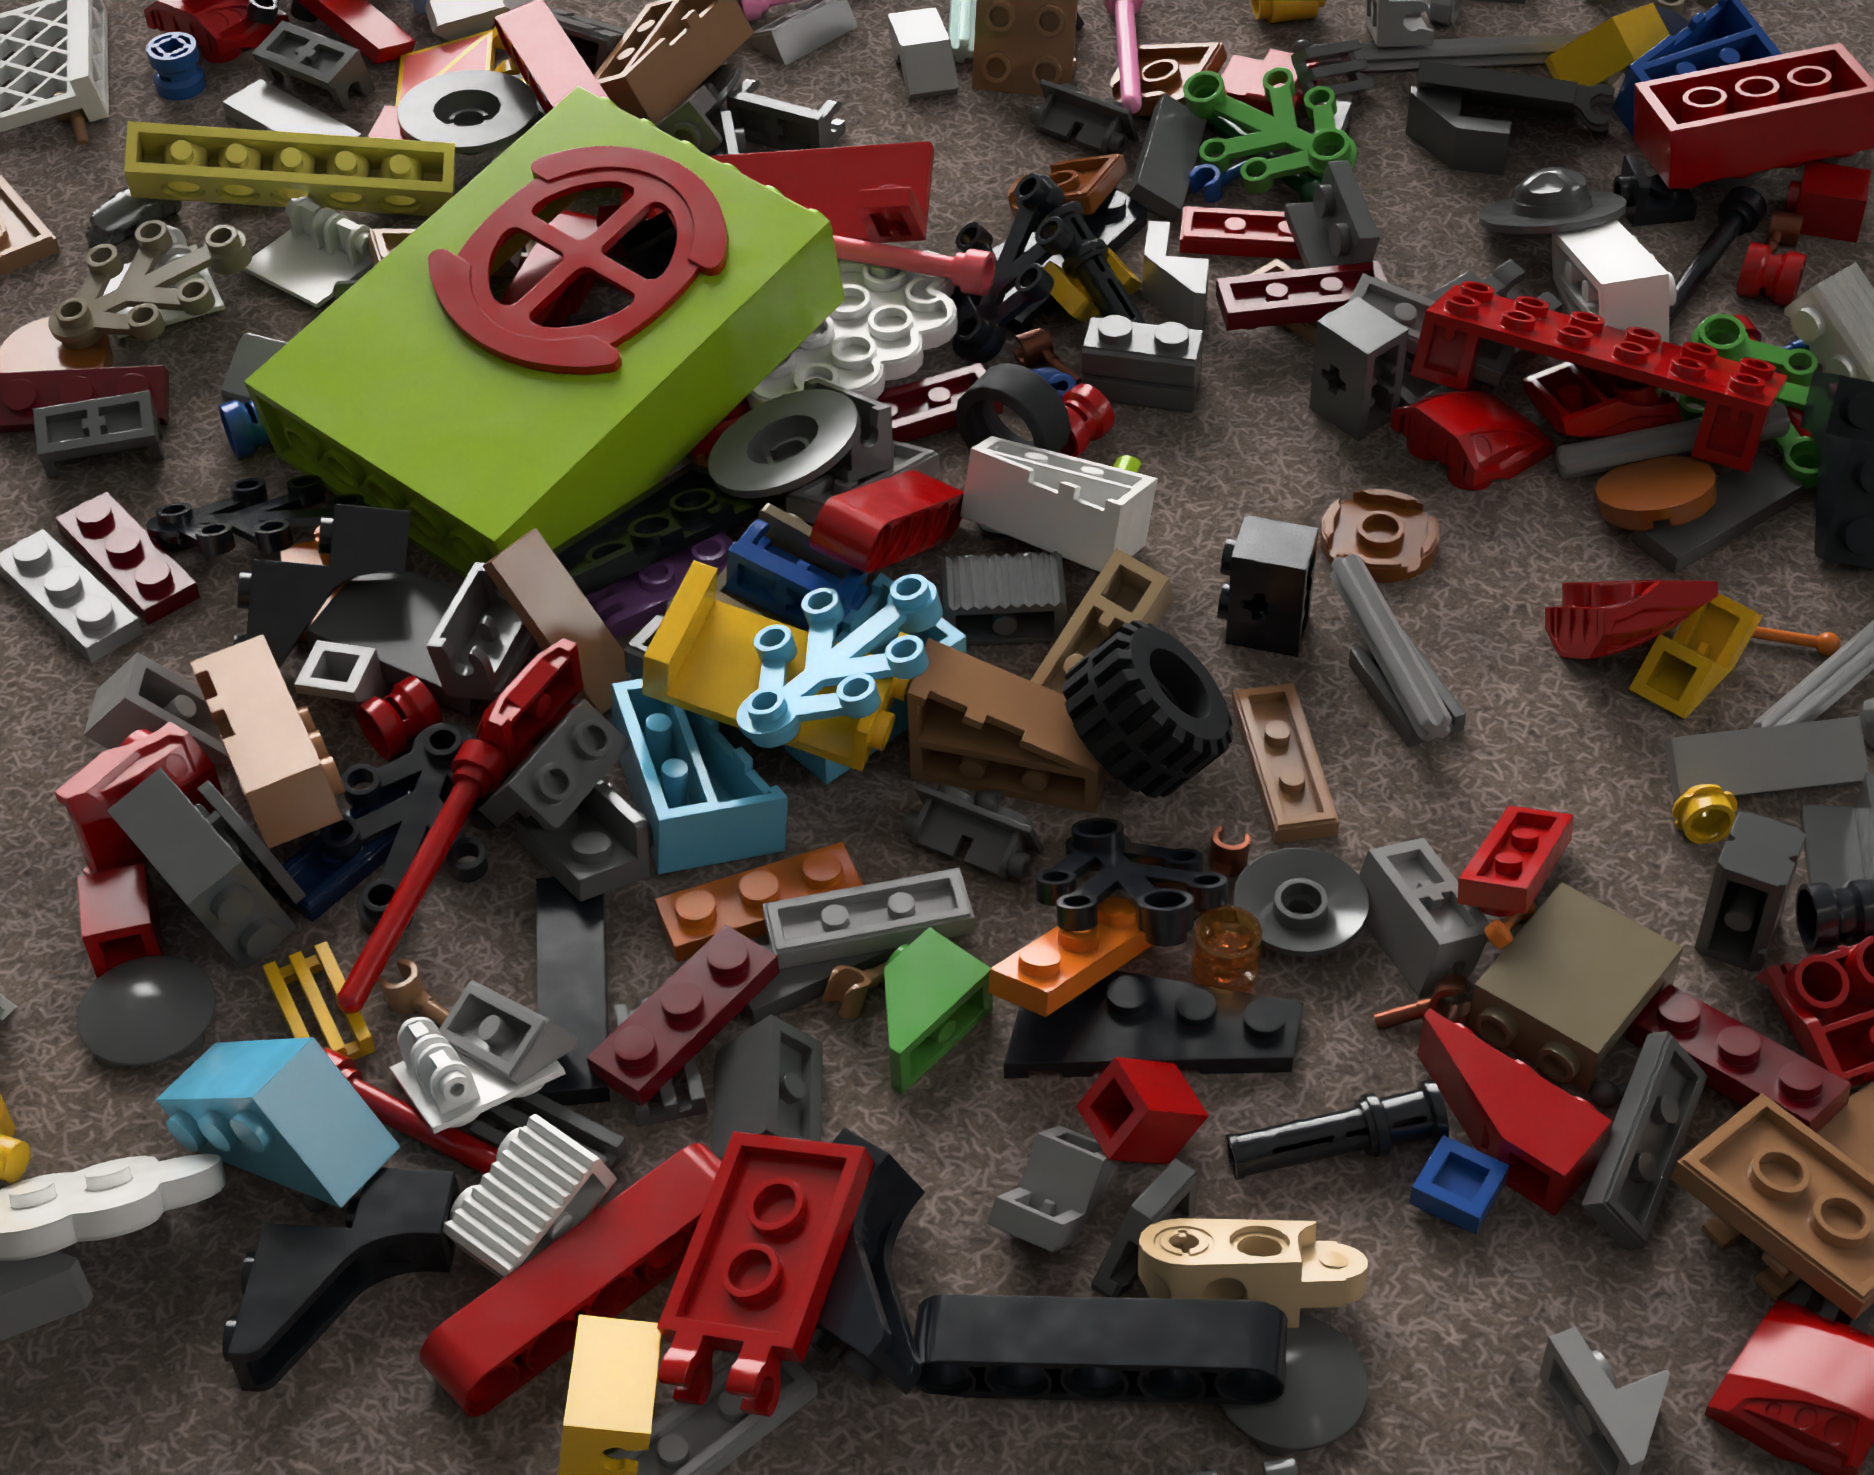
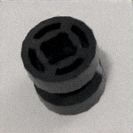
(1836, 914)

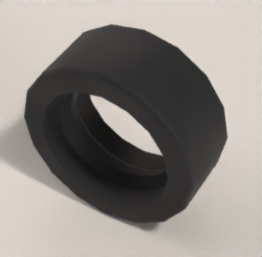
(1026, 395)

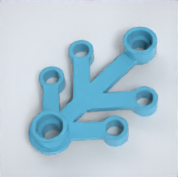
(777, 708)

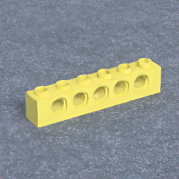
(280, 166)

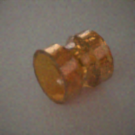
(1227, 949)

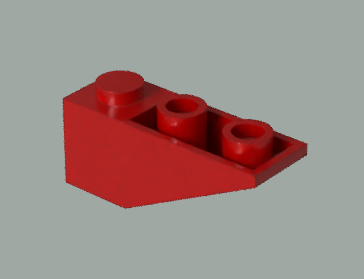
(1514, 1113)

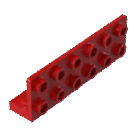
(863, 190)
(1735, 392)

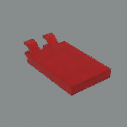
(760, 1264)

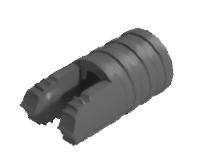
(123, 214)

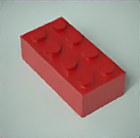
(1755, 116)

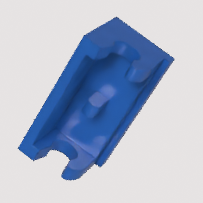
(782, 580)

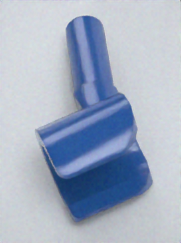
(1212, 181)

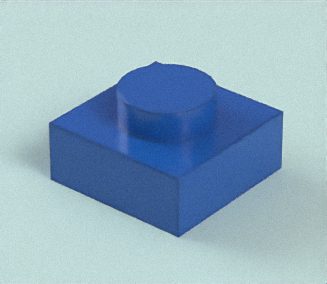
(1459, 1184)

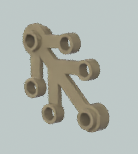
(84, 319)

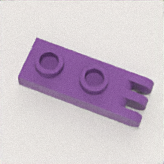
(644, 594)

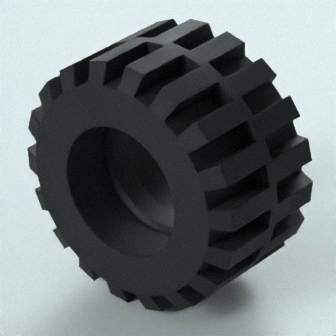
(1147, 709)

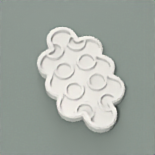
(871, 335)
(100, 1201)

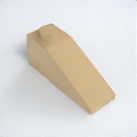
(1119, 595)

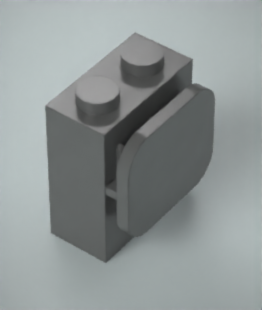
(211, 864)

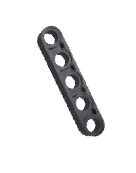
(1102, 1349)

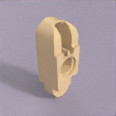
(1250, 1261)

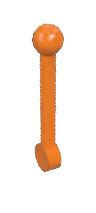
(1825, 643)
(1499, 931)

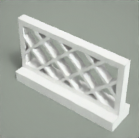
(81, 51)

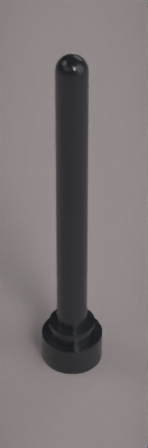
(1737, 214)

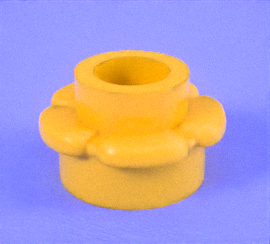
(1705, 813)

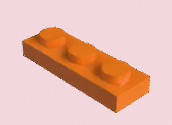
(701, 911)
(1069, 962)

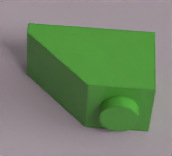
(931, 1003)

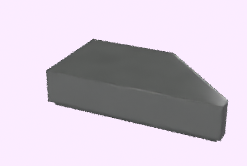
(1167, 1197)

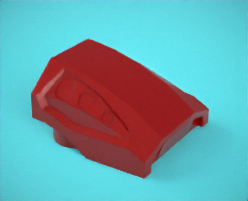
(216, 25)
(1596, 402)
(1472, 435)
(1620, 615)
(533, 702)
(119, 772)
(1830, 1008)
(1802, 1391)

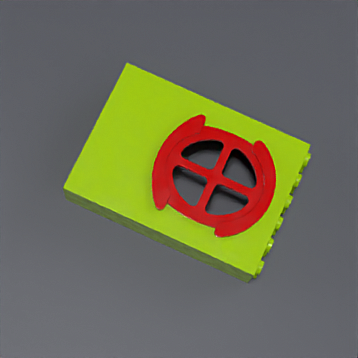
(508, 426)

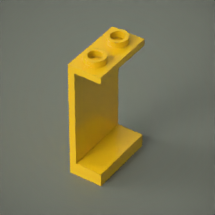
(709, 666)

